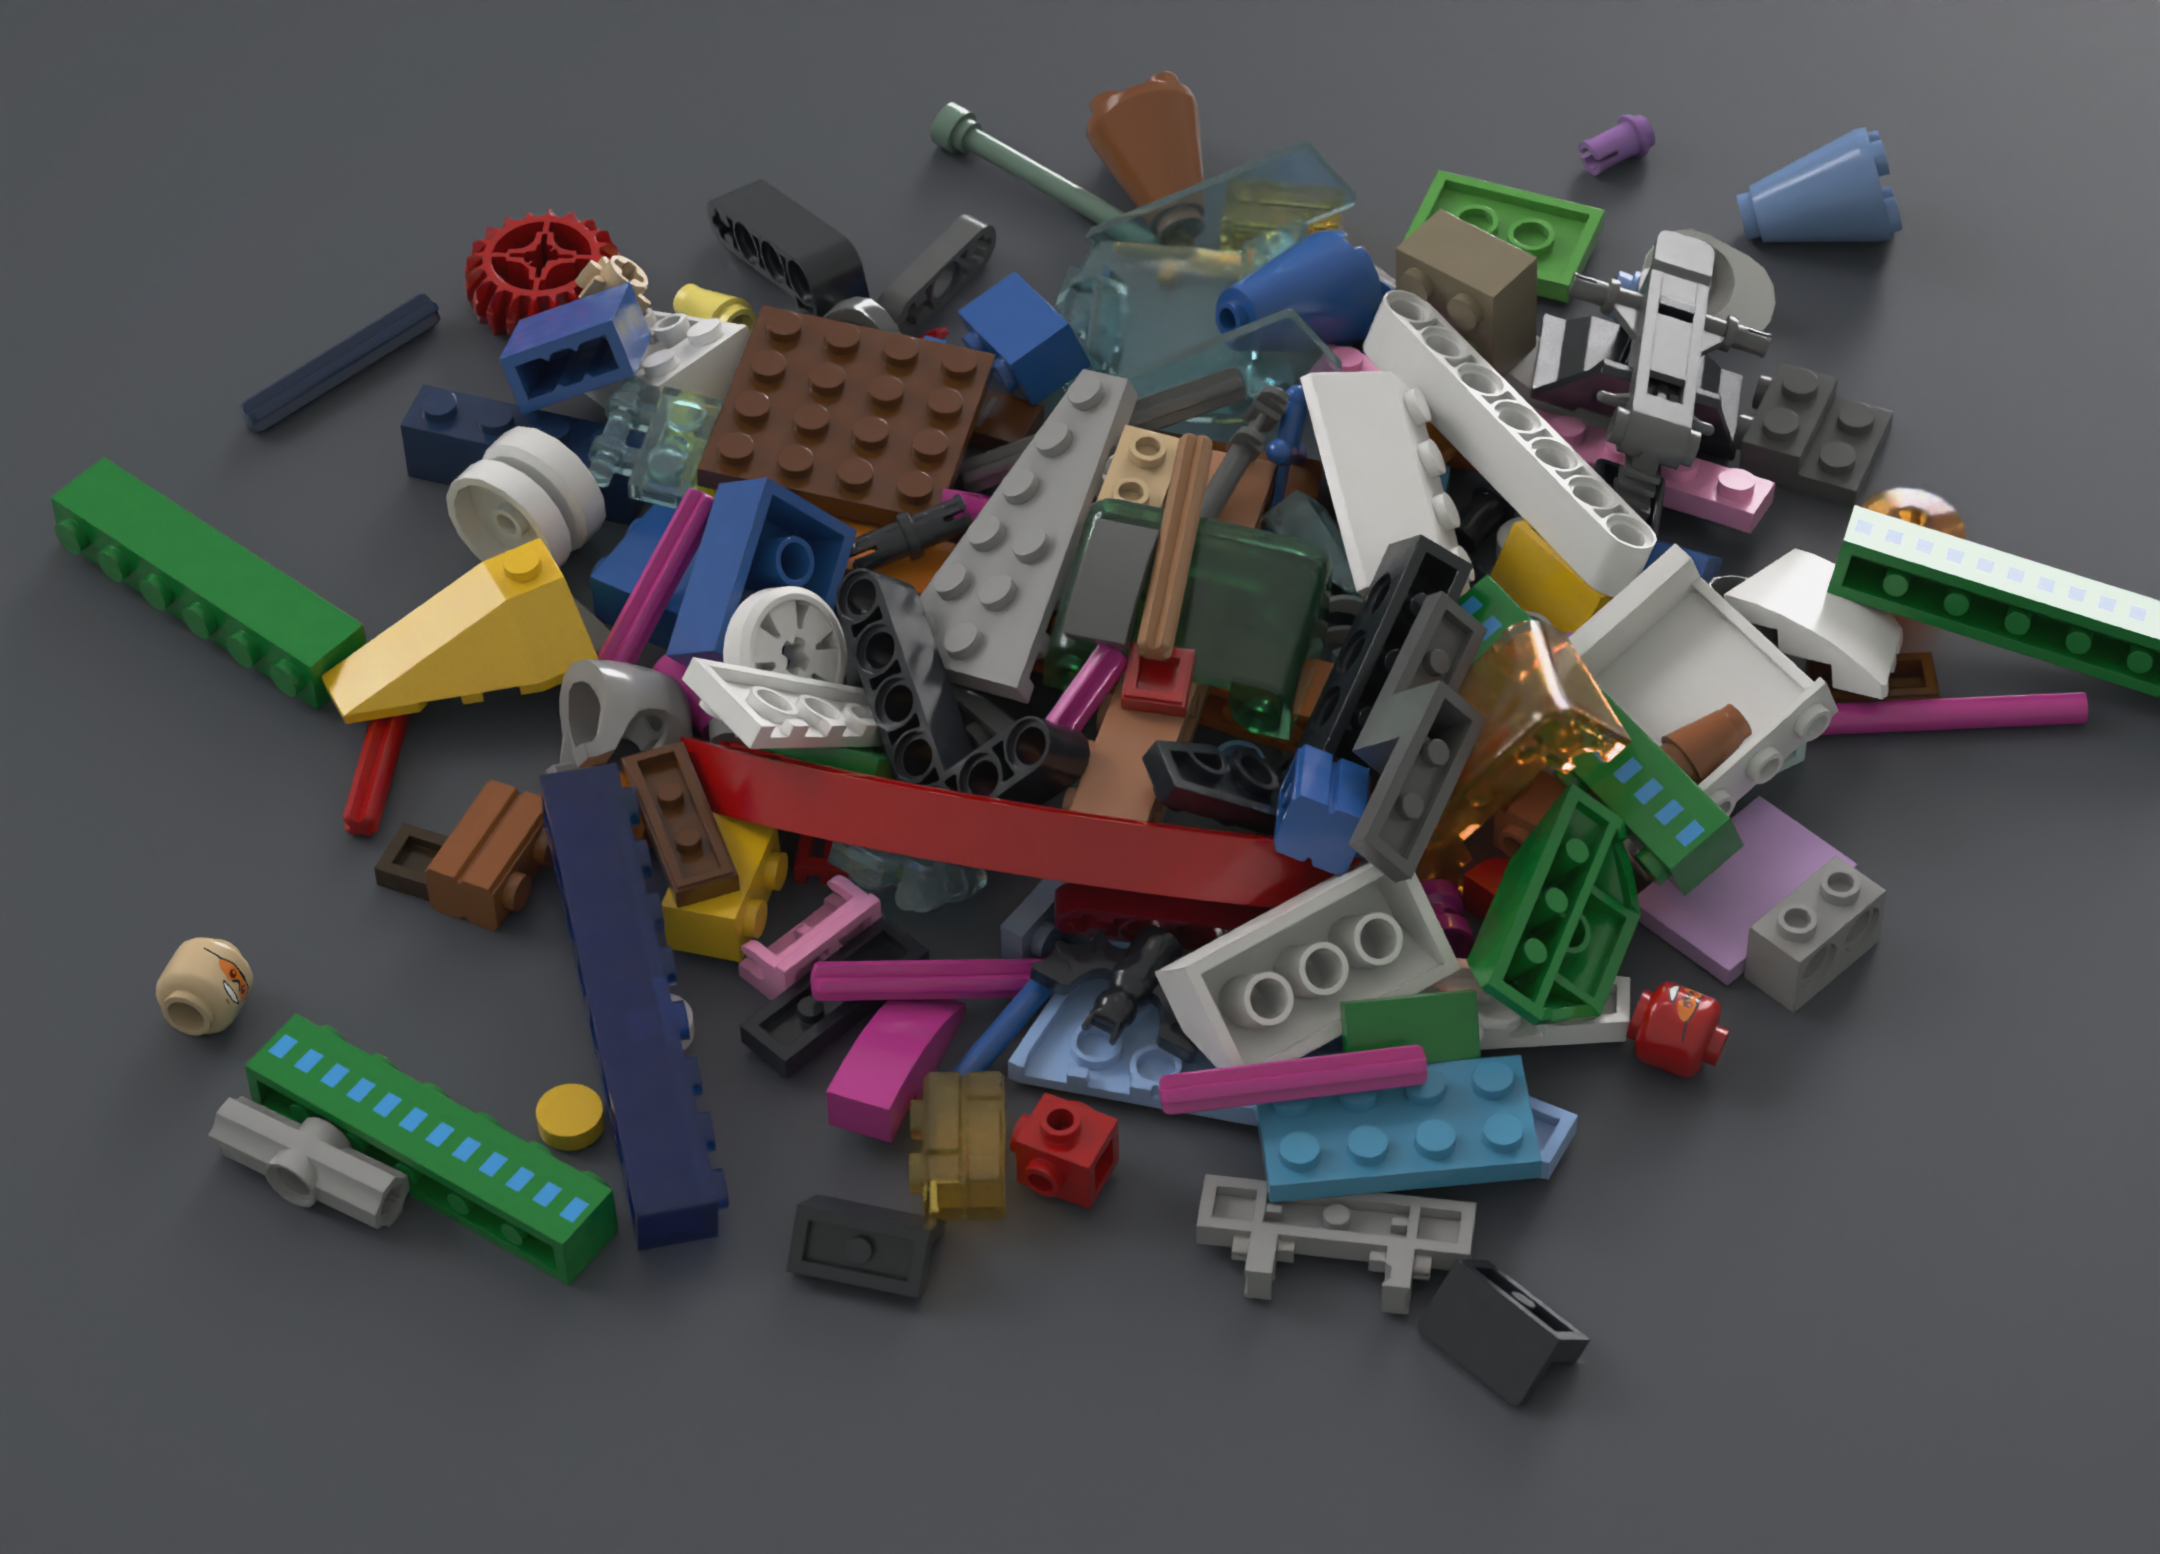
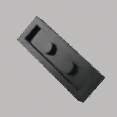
(799, 1027)

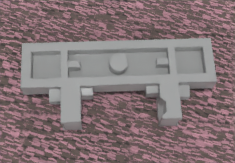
(1390, 1231)

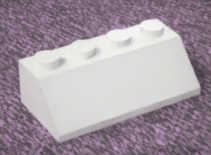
(1380, 466)
(1280, 978)

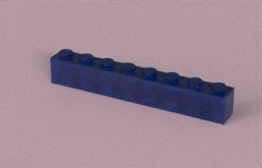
(630, 1007)

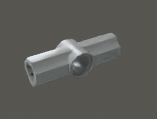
(309, 1162)

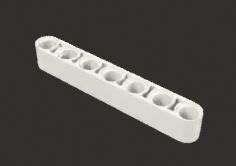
(1511, 444)

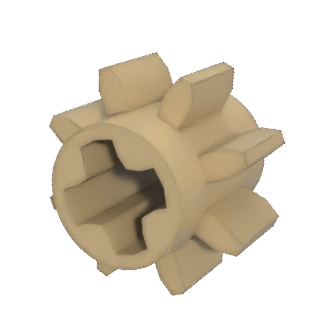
(611, 273)

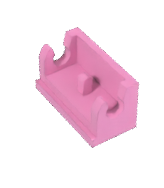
(811, 941)

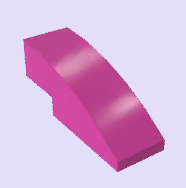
(890, 1065)

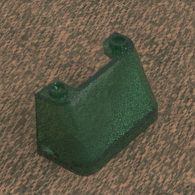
(1248, 611)

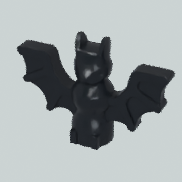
(1129, 981)

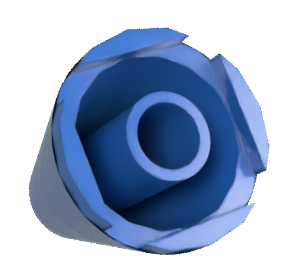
(1319, 279)

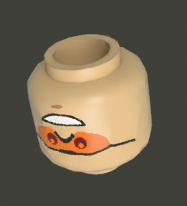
(204, 986)

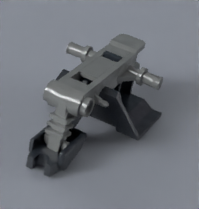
(1649, 370)

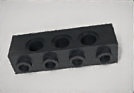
(1395, 596)

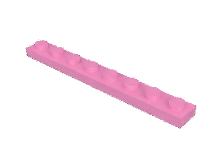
(1703, 490)

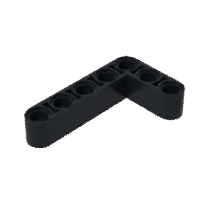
(920, 713)

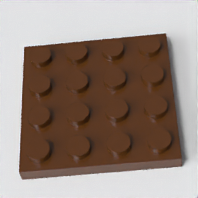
(847, 415)

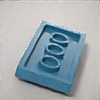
(1453, 1130)

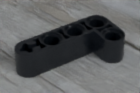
(789, 246)

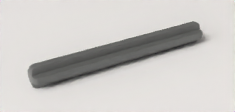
(1150, 413)

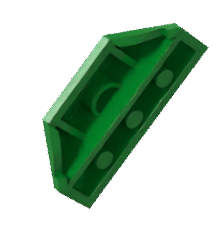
(1560, 916)

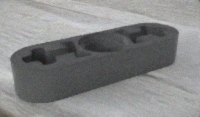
(938, 273)

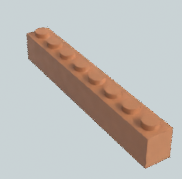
(1116, 775)

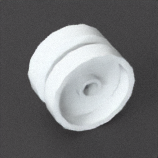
(525, 492)

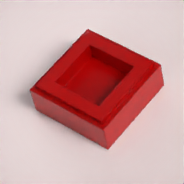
(1157, 684)

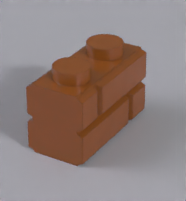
(490, 857)

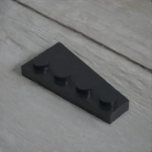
(1218, 786)

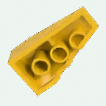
(485, 632)

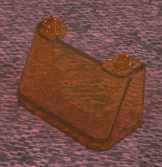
(1538, 714)

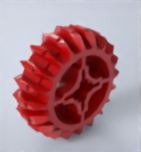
(531, 267)

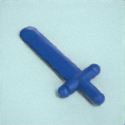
(1287, 447)

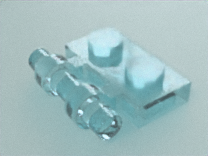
(672, 446)
(920, 882)

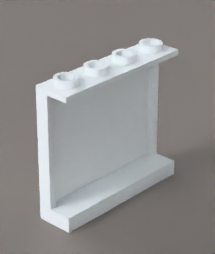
(1681, 651)

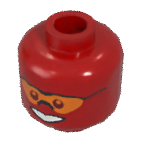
(1677, 1029)

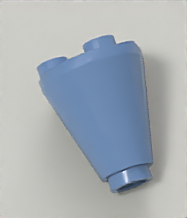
(1825, 196)

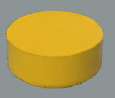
(570, 1117)

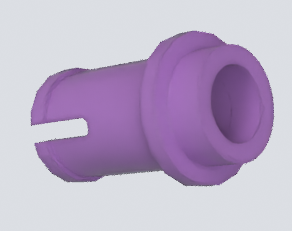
(1629, 138)

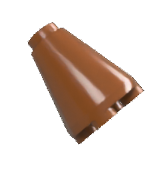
(1148, 137)

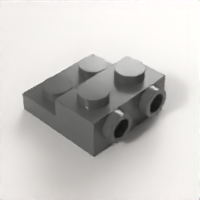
(1811, 436)

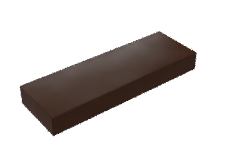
(680, 824)

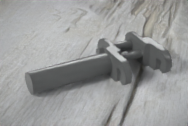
(1244, 448)

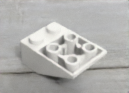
(686, 356)

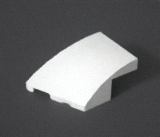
(1819, 625)

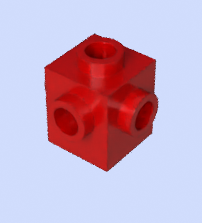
(1065, 1150)

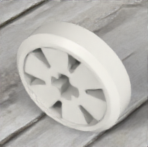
(788, 619)

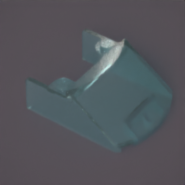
(1156, 275)

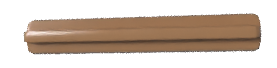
(1175, 547)

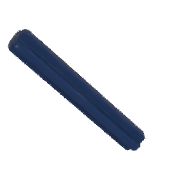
(339, 363)

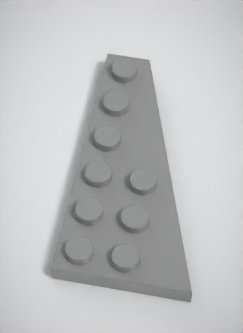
(1014, 560)

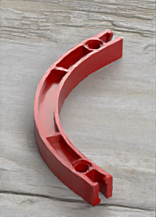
(996, 831)

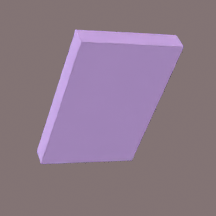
(1716, 916)

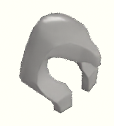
(617, 702)

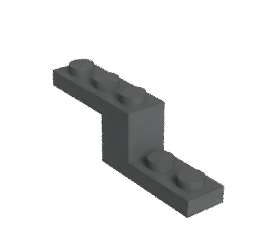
(1418, 737)

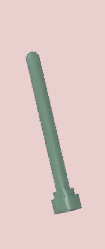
(958, 130)

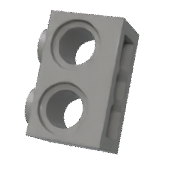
(1814, 934)

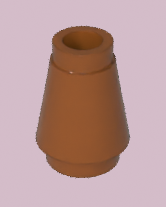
(1707, 742)

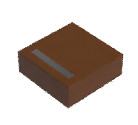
(1005, 420)

